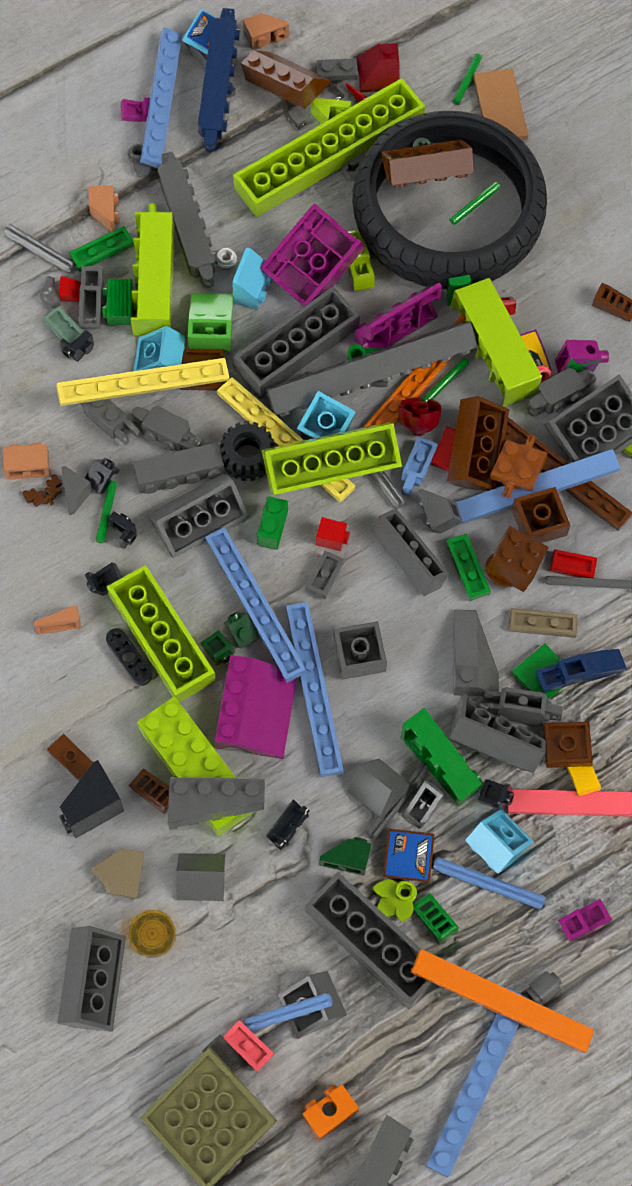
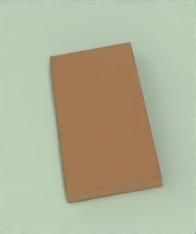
(501, 100)

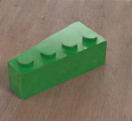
(440, 756)

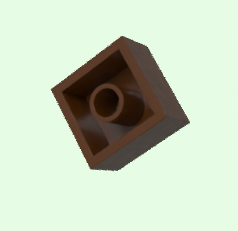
(541, 515)
(516, 559)

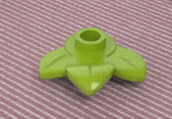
(392, 900)

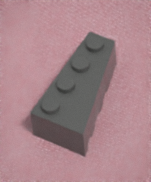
(495, 736)
(212, 798)

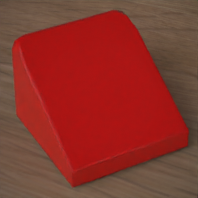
(69, 289)

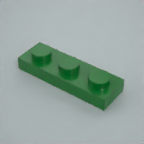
(102, 248)
(468, 567)

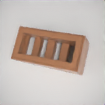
(60, 621)

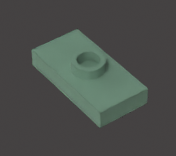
(62, 325)

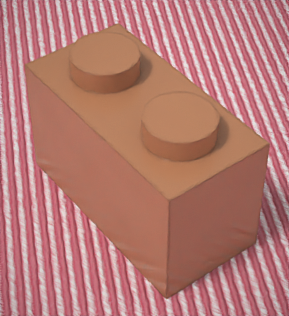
(26, 461)

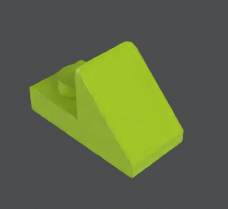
(325, 109)

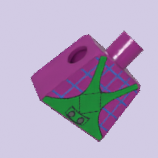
(580, 355)

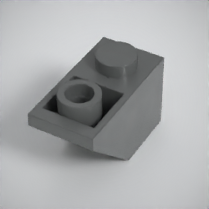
(440, 512)

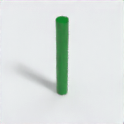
(467, 79)
(474, 203)
(446, 379)
(107, 507)

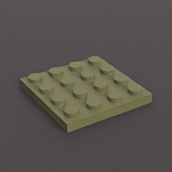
(208, 1119)

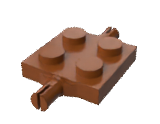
(518, 466)

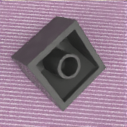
(307, 988)

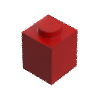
(332, 534)

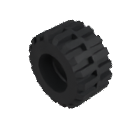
(245, 435)

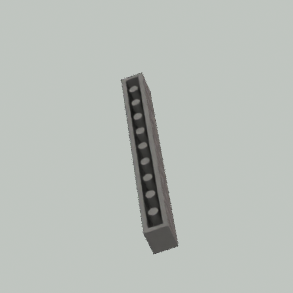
(372, 367)

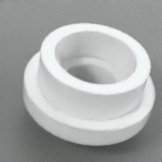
(226, 253)

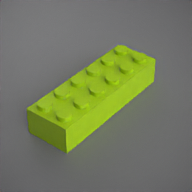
(331, 458)
(161, 634)
(186, 751)

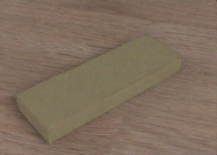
(543, 623)

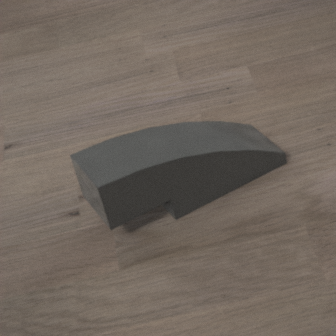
(91, 297)

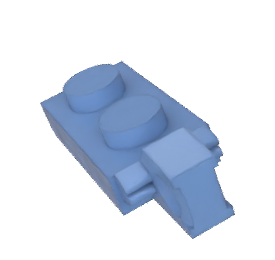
(418, 464)

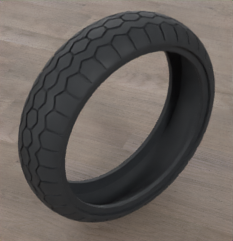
(431, 266)

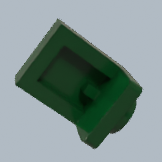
(241, 629)
(218, 648)

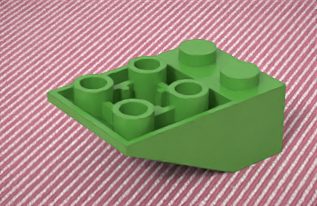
(210, 321)

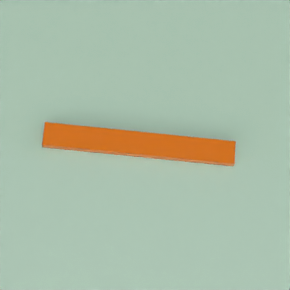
(411, 387)
(502, 1001)

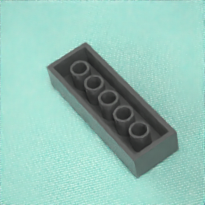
(296, 341)
(369, 938)

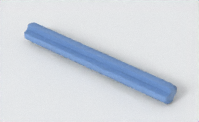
(488, 883)

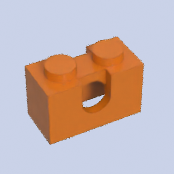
(323, 1124)

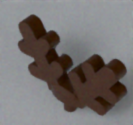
(39, 498)

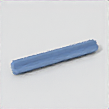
(289, 1012)

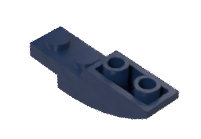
(580, 668)

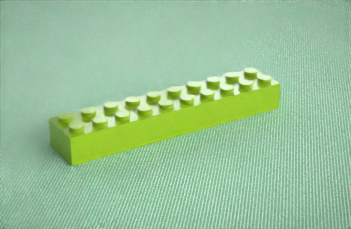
(324, 148)

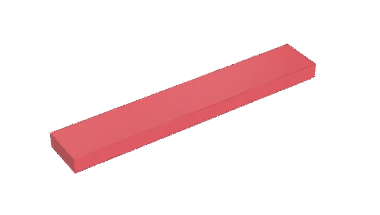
(569, 803)

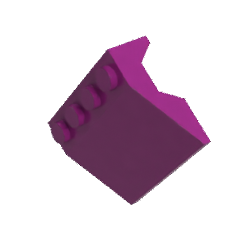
(312, 256)
(400, 320)
(255, 708)

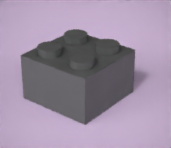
(360, 650)

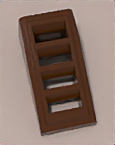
(611, 293)
(161, 806)

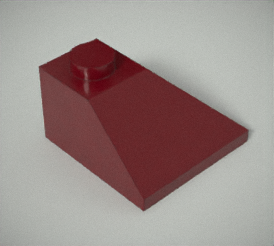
(378, 67)

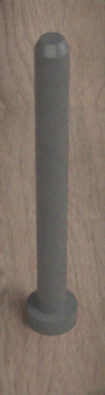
(588, 582)

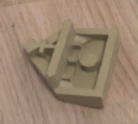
(121, 872)

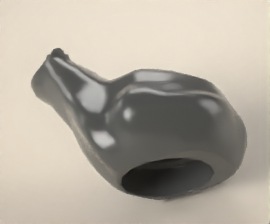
(49, 294)

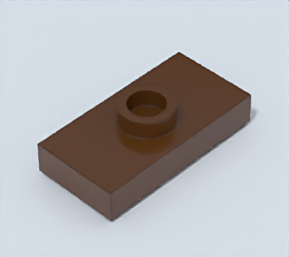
(70, 757)

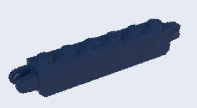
(217, 78)

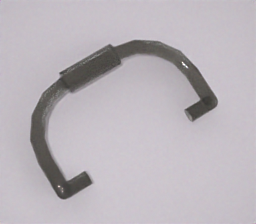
(298, 126)

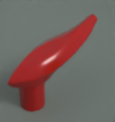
(358, 95)

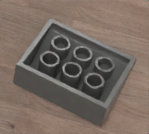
(595, 422)

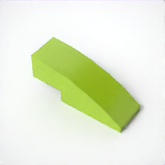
(361, 270)

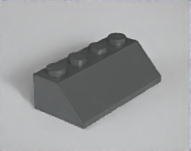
(198, 514)
(91, 979)
(385, 1154)

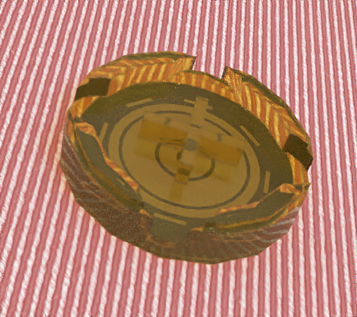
(152, 933)

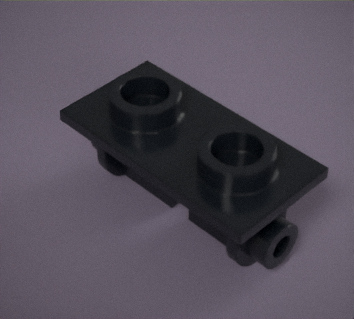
(287, 824)

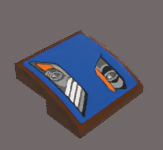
(408, 855)

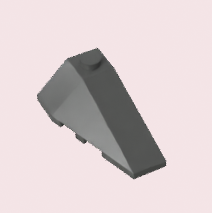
(473, 660)

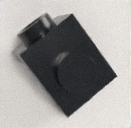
(79, 348)
(101, 473)
(124, 525)
(100, 580)
(496, 794)

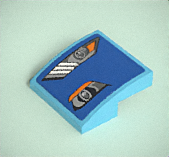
(199, 31)

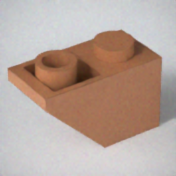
(264, 30)
(102, 205)

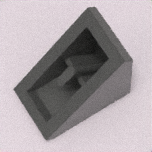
(76, 489)
(424, 804)

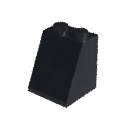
(90, 802)

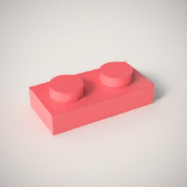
(248, 1046)

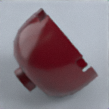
(419, 416)

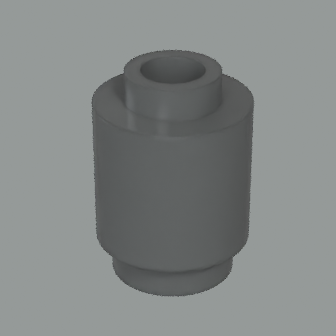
(544, 987)

